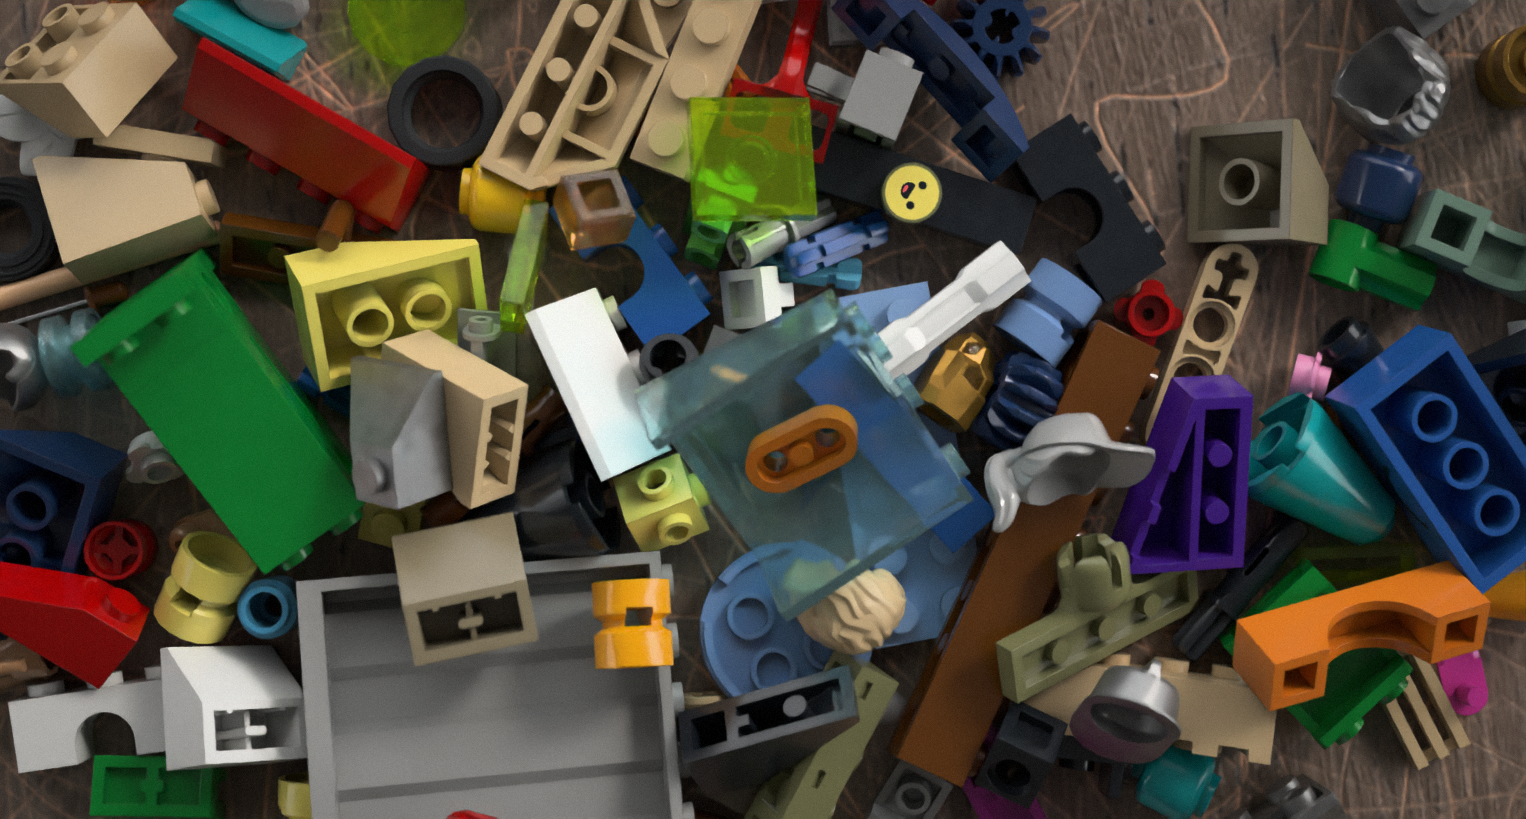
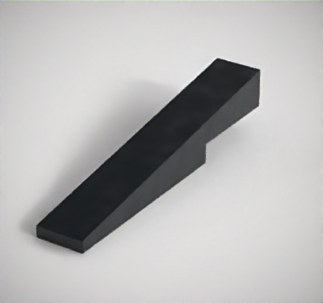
(968, 206)

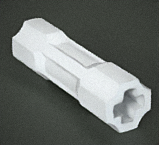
(976, 290)

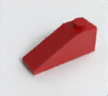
(70, 619)

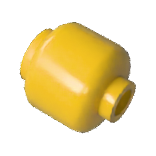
(492, 200)

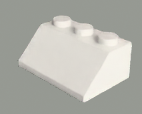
(596, 378)

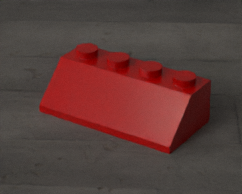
(304, 137)

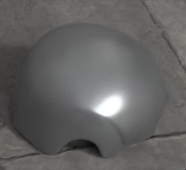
(20, 368)

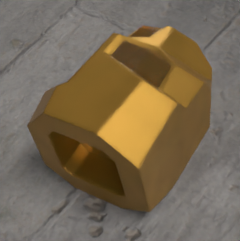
(956, 382)

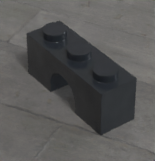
(1121, 247)

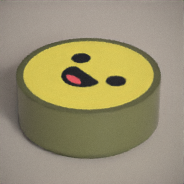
(911, 193)

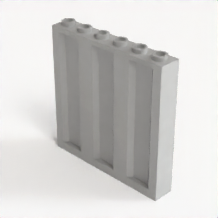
(490, 730)

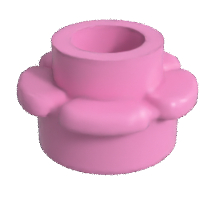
(1310, 377)

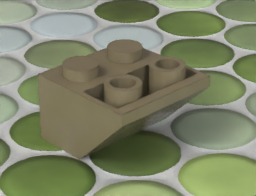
(464, 589)

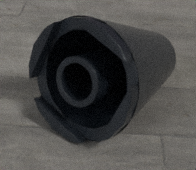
(559, 508)

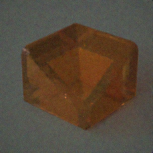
(593, 208)

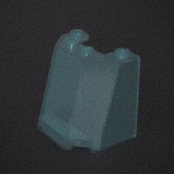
(838, 522)

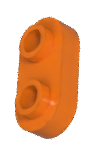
(805, 448)

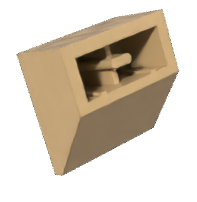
(87, 67)

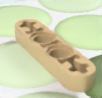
(1186, 344)

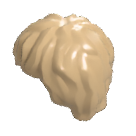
(857, 614)

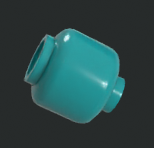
(1177, 783)

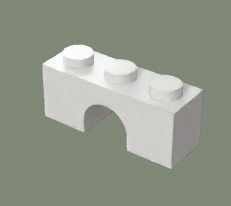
(56, 724)

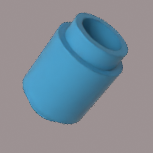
(255, 608)

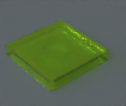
(751, 159)

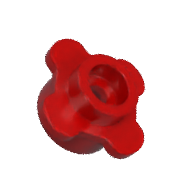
(1150, 296)

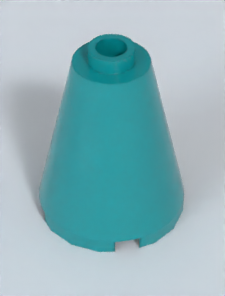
(1315, 474)

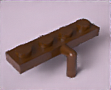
(257, 245)

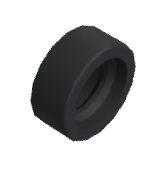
(423, 74)

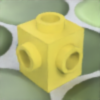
(662, 503)

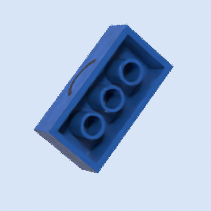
(1442, 452)

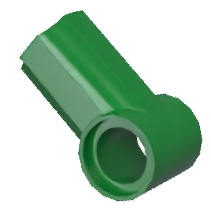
(1360, 262)

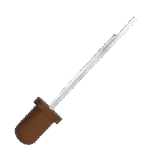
(96, 297)

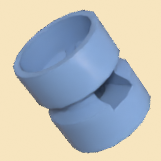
(1048, 312)

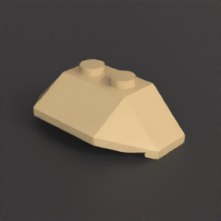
(580, 93)

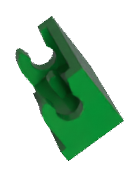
(145, 789)

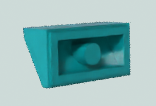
(230, 28)

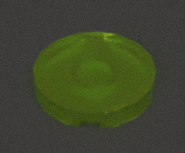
(407, 29)

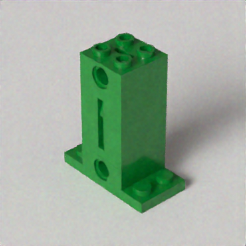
(227, 412)

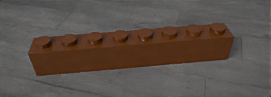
(1016, 572)

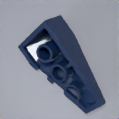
(54, 496)

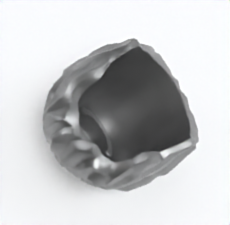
(1392, 88)

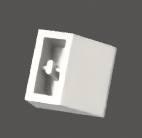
(230, 707)

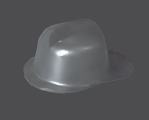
(1129, 714)

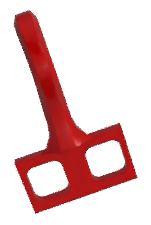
(790, 77)

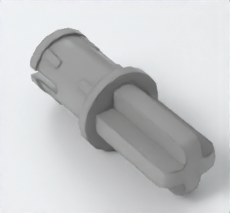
(770, 237)

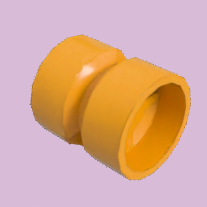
(632, 645)

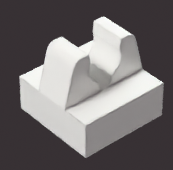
(753, 296)

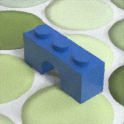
(665, 298)

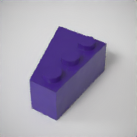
(1196, 494)

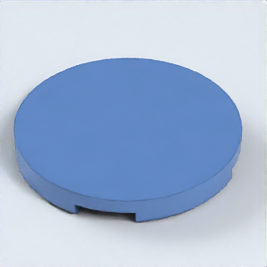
(747, 638)

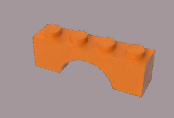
(1418, 612)

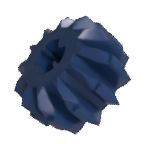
(1017, 44)
(1019, 399)

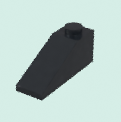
(765, 730)

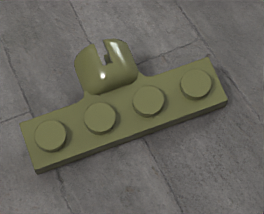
(1098, 615)

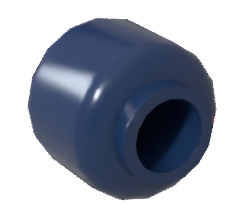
(1378, 186)

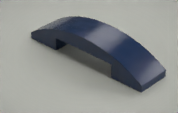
(951, 74)

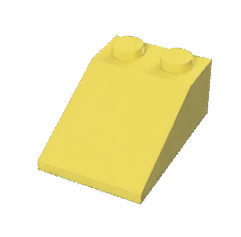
(377, 293)

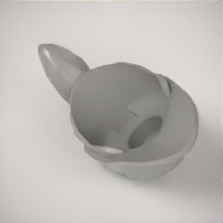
(1061, 459)

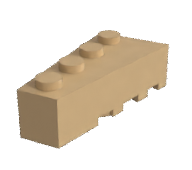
(1212, 711)

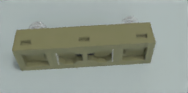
(816, 781)

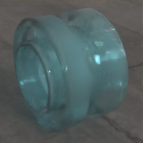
(59, 362)

